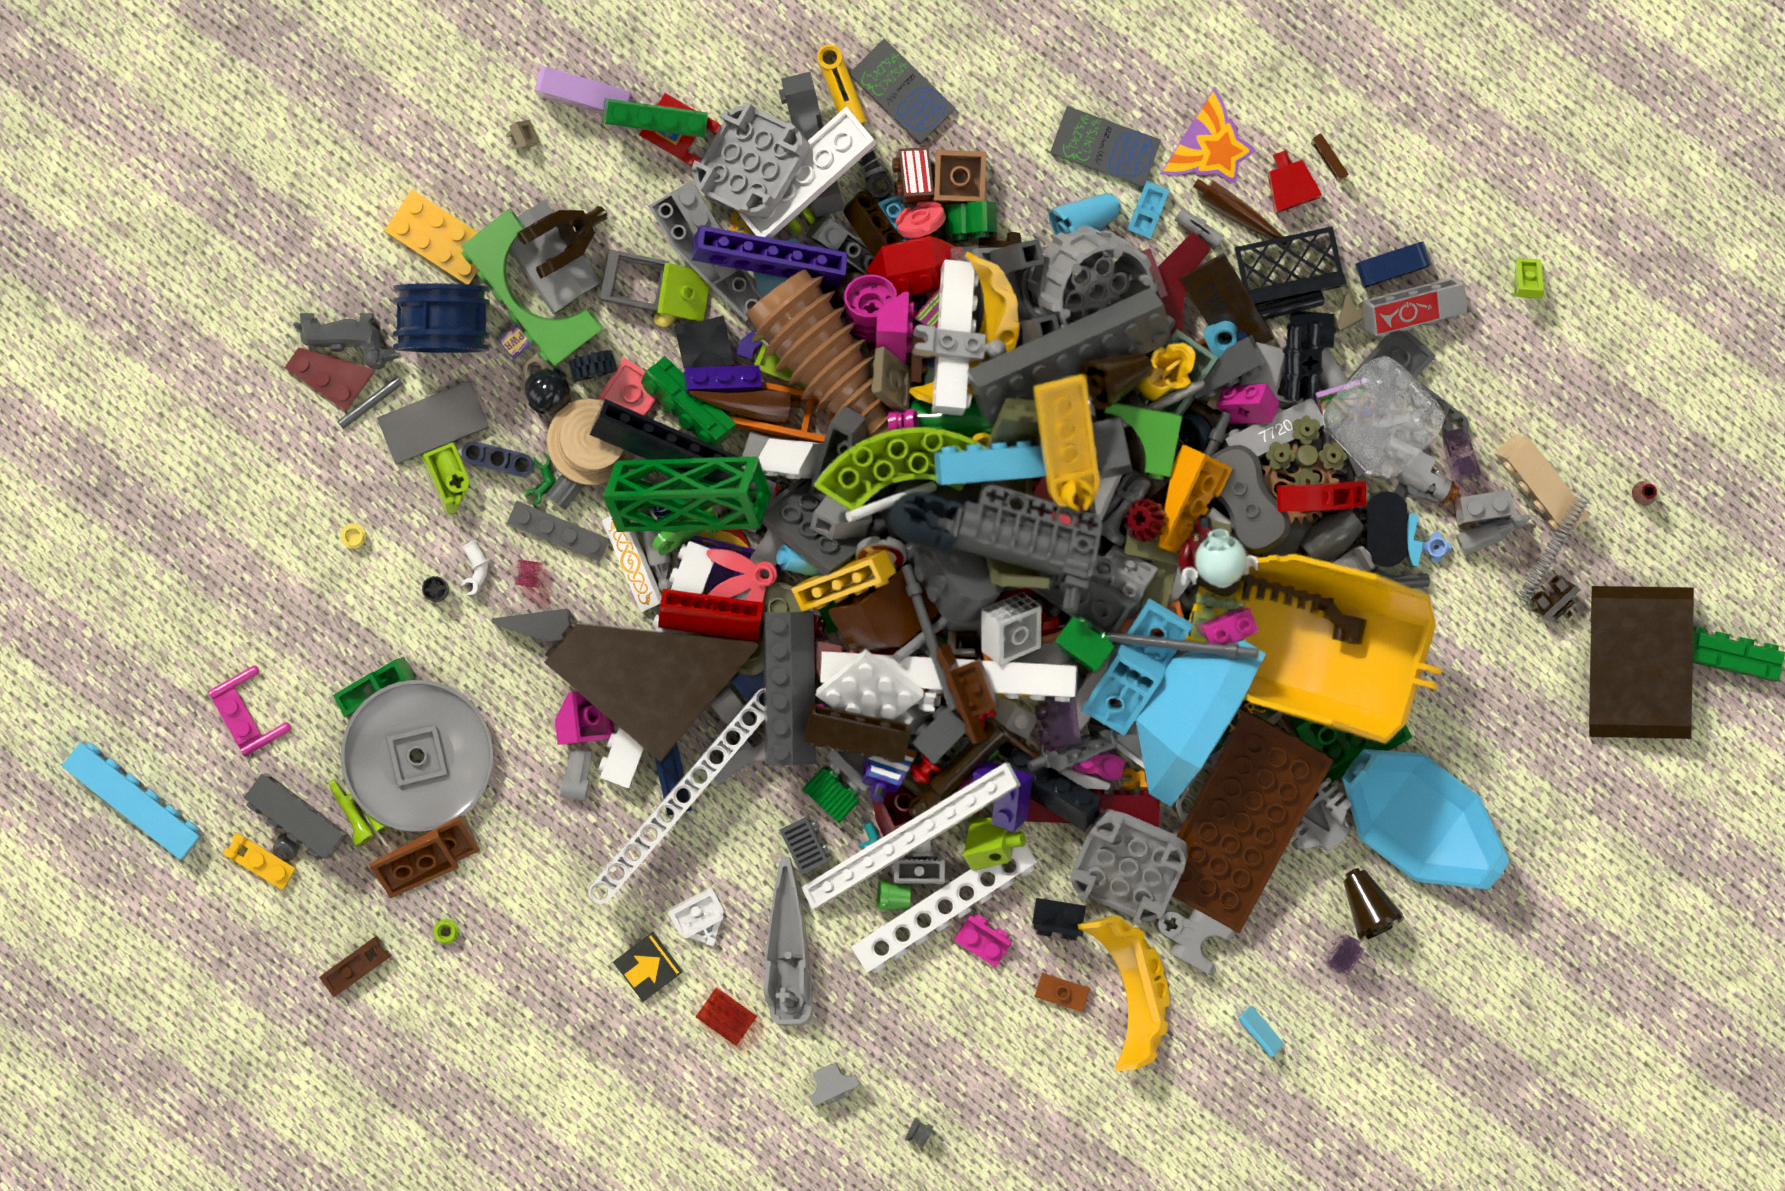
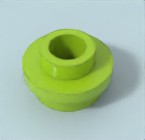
(438, 934)

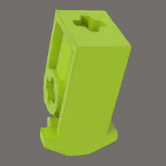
(441, 467)

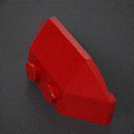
(912, 264)

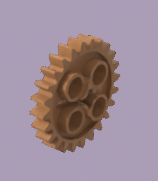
(1271, 480)

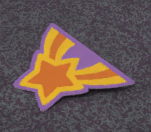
(1209, 144)

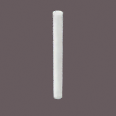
(887, 502)

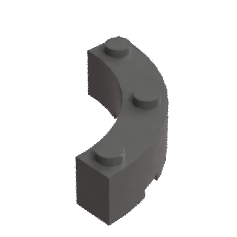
(805, 115)

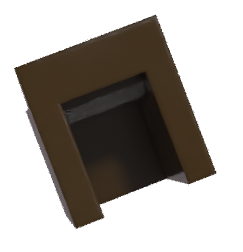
(965, 644)

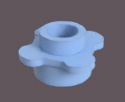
(1436, 539)

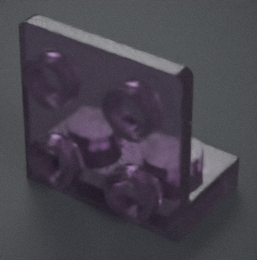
(1058, 722)

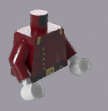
(1187, 555)

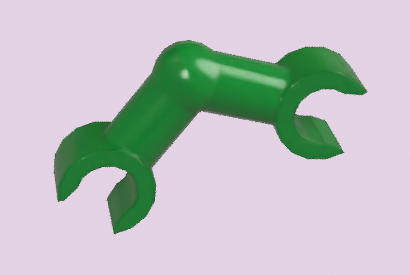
(548, 481)

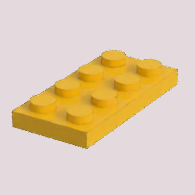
(433, 235)

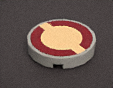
(894, 549)

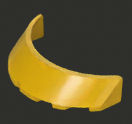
(999, 316)
(1144, 987)

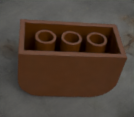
(880, 616)

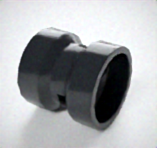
(435, 589)

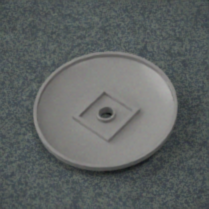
(454, 761)

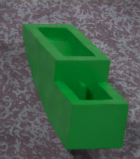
(355, 694)

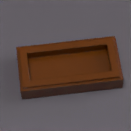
(1329, 157)

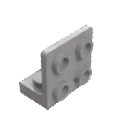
(1130, 577)

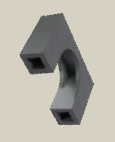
(1015, 263)

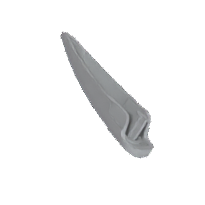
(786, 961)

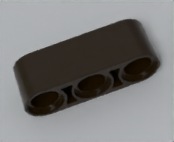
(870, 222)

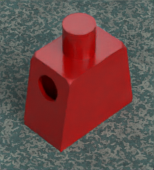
(1291, 183)

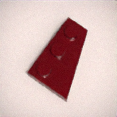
(330, 376)

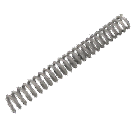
(1555, 549)

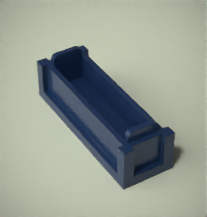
(670, 773)

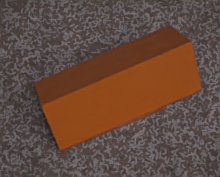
(425, 857)

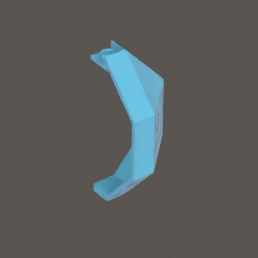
(1190, 716)
(1423, 819)

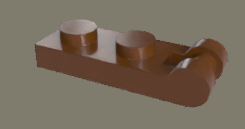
(354, 967)

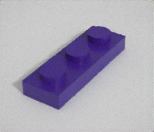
(723, 379)

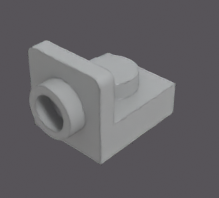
(1355, 558)

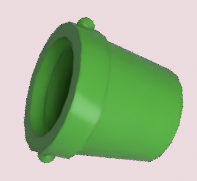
(893, 895)

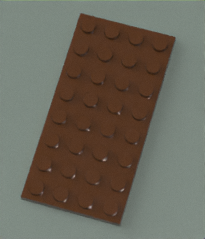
(1246, 818)

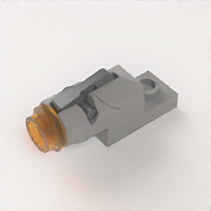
(1426, 483)

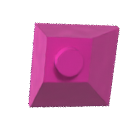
(581, 721)

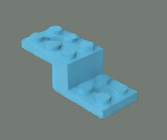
(1135, 669)

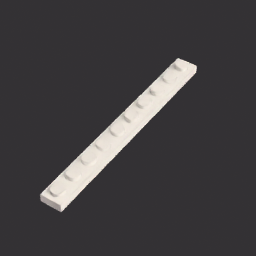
(911, 836)

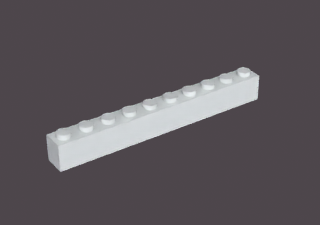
(1008, 678)
(625, 751)

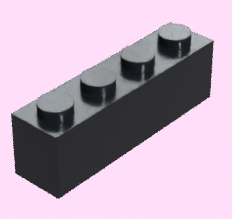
(1058, 792)

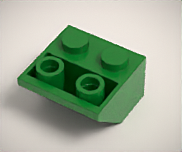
(1084, 644)

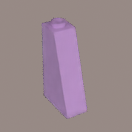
(576, 90)

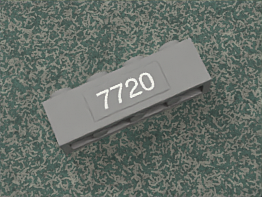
(1261, 435)

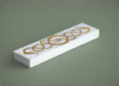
(634, 566)

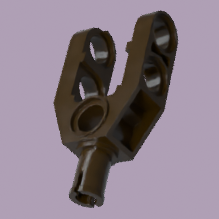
(575, 242)

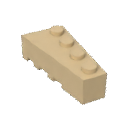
(1539, 481)

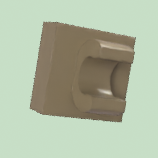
(524, 134)

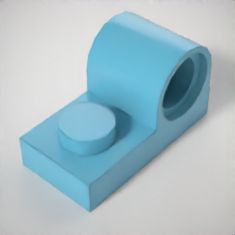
(1215, 343)

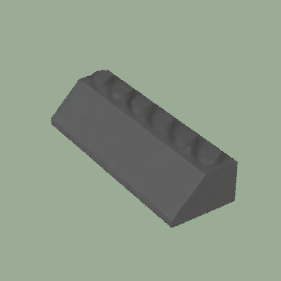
(788, 686)

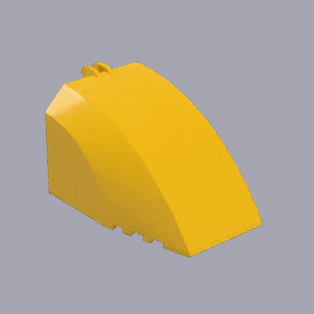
(1330, 681)

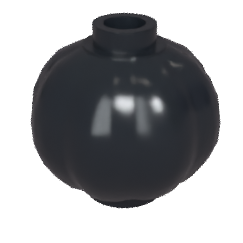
(547, 390)

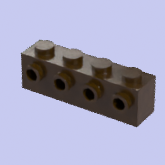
(857, 733)

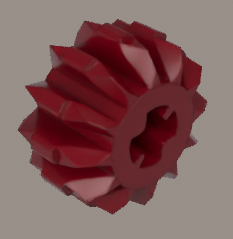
(1145, 520)

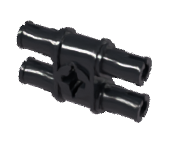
(1302, 360)

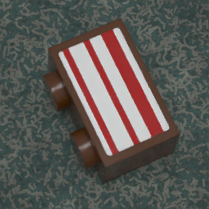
(913, 175)

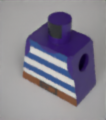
(885, 775)

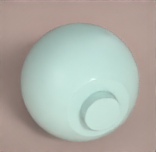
(1221, 559)

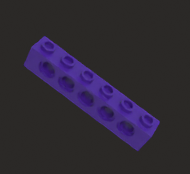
(767, 255)

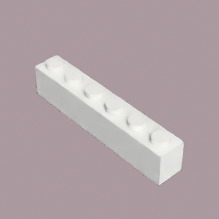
(955, 314)

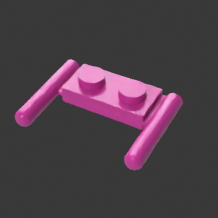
(238, 717)

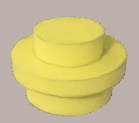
(353, 536)

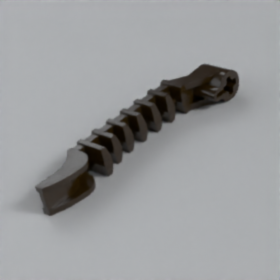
(1346, 629)

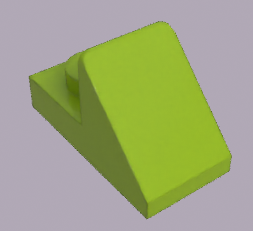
(1528, 278)

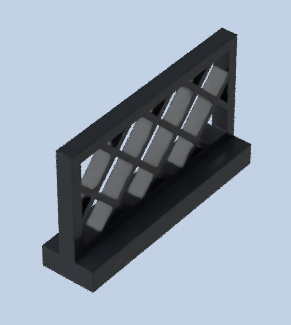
(1297, 287)

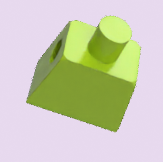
(990, 844)

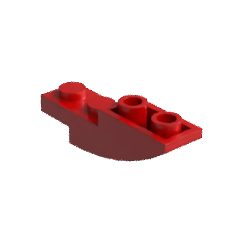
(1321, 496)

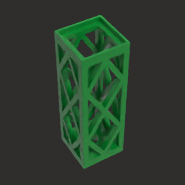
(630, 496)

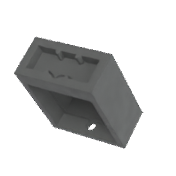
(611, 274)

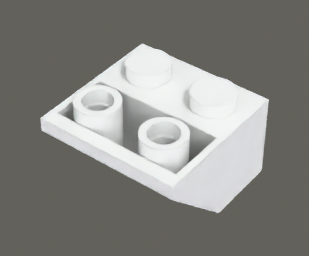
(790, 458)

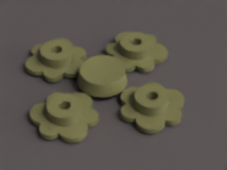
(1306, 454)

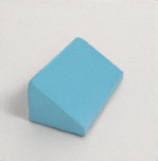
(1260, 1031)

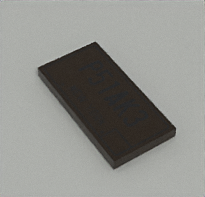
(1223, 297)

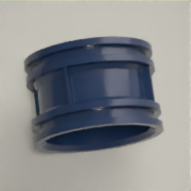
(441, 318)

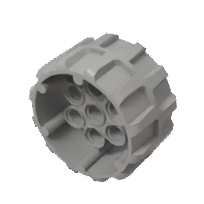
(1055, 279)

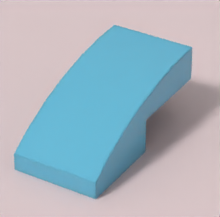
(1148, 209)
(1413, 547)

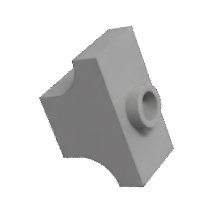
(831, 1084)

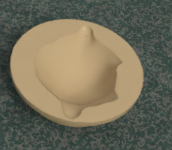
(577, 453)

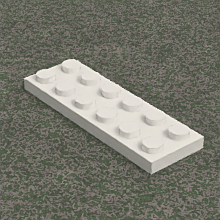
(830, 155)

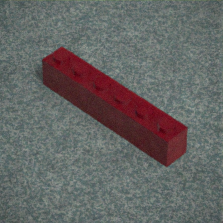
(1140, 806)

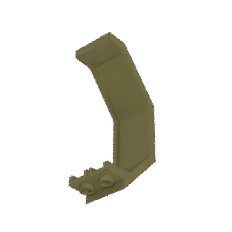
(1015, 423)

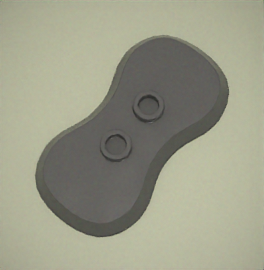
(1249, 503)

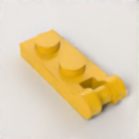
(260, 861)

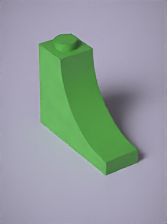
(1157, 433)

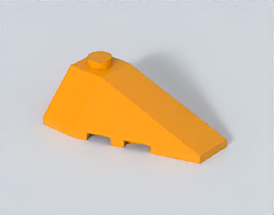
(1191, 487)

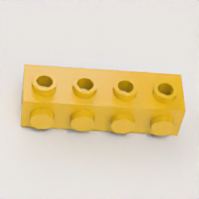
(849, 579)

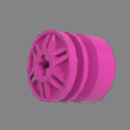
(863, 300)

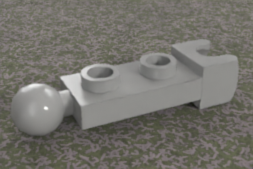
(955, 344)

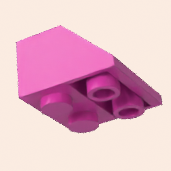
(895, 327)

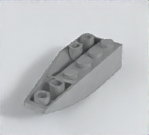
(680, 218)

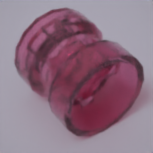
(528, 573)

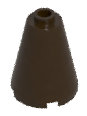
(1114, 377)
(1369, 905)

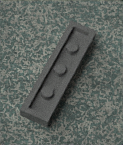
(558, 531)

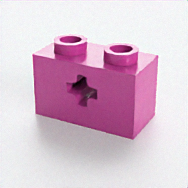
(1248, 403)

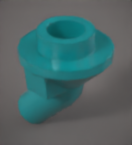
(872, 835)

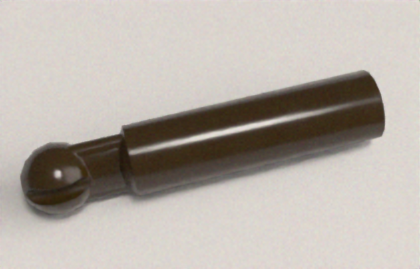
(959, 769)

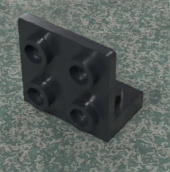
(1059, 918)

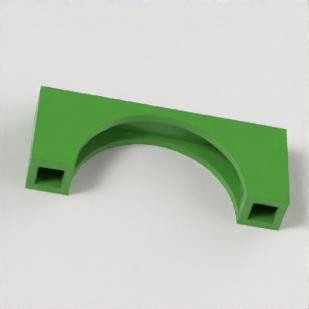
(490, 253)

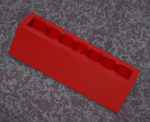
(710, 615)

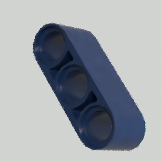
(1393, 264)
(486, 454)

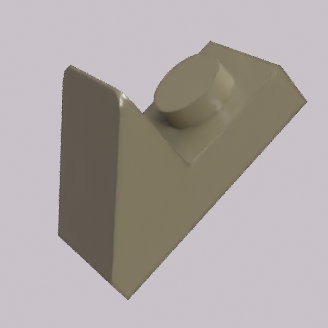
(1349, 314)

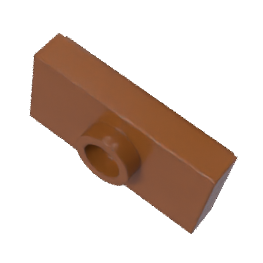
(1062, 992)

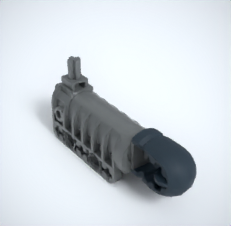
(1010, 535)

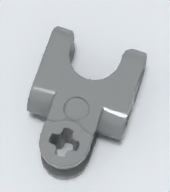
(1190, 934)

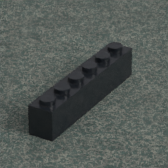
(652, 439)

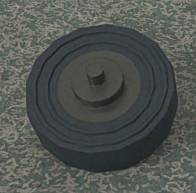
(1194, 432)

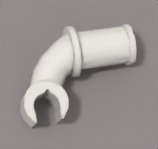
(480, 566)

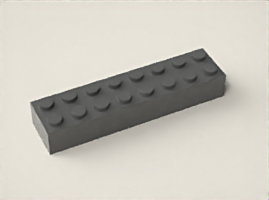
(1121, 329)

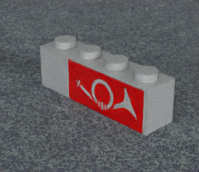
(1414, 307)

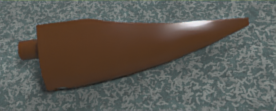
(1235, 209)
(760, 405)

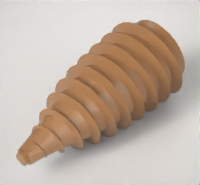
(818, 349)

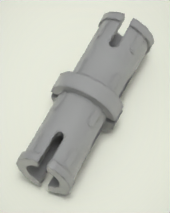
(1199, 227)

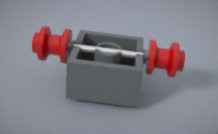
(937, 737)

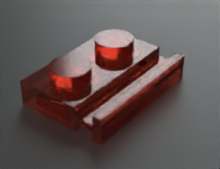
(726, 1016)

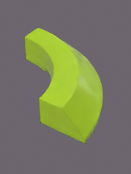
(886, 460)

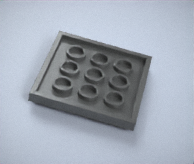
(790, 519)

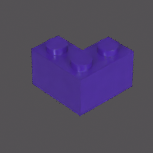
(1011, 809)

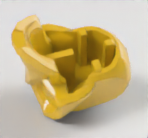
(1168, 371)

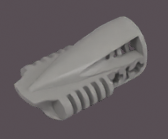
(1324, 820)

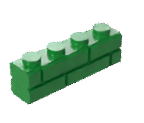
(654, 117)
(703, 419)
(1737, 656)

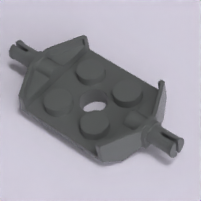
(1064, 757)

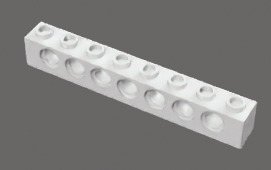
(865, 948)

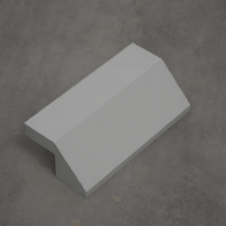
(563, 285)

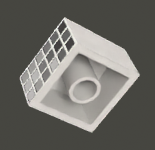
(1011, 628)

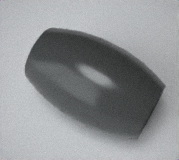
(1331, 535)

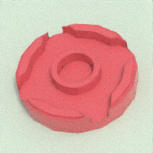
(920, 220)

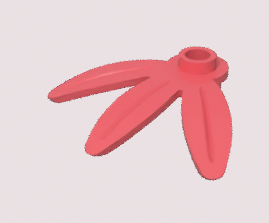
(750, 579)

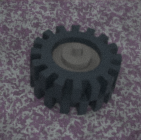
(592, 365)

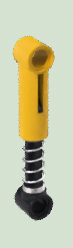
(851, 101)

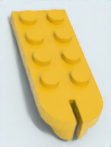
(1067, 441)

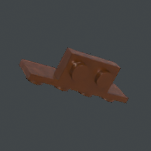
(970, 689)

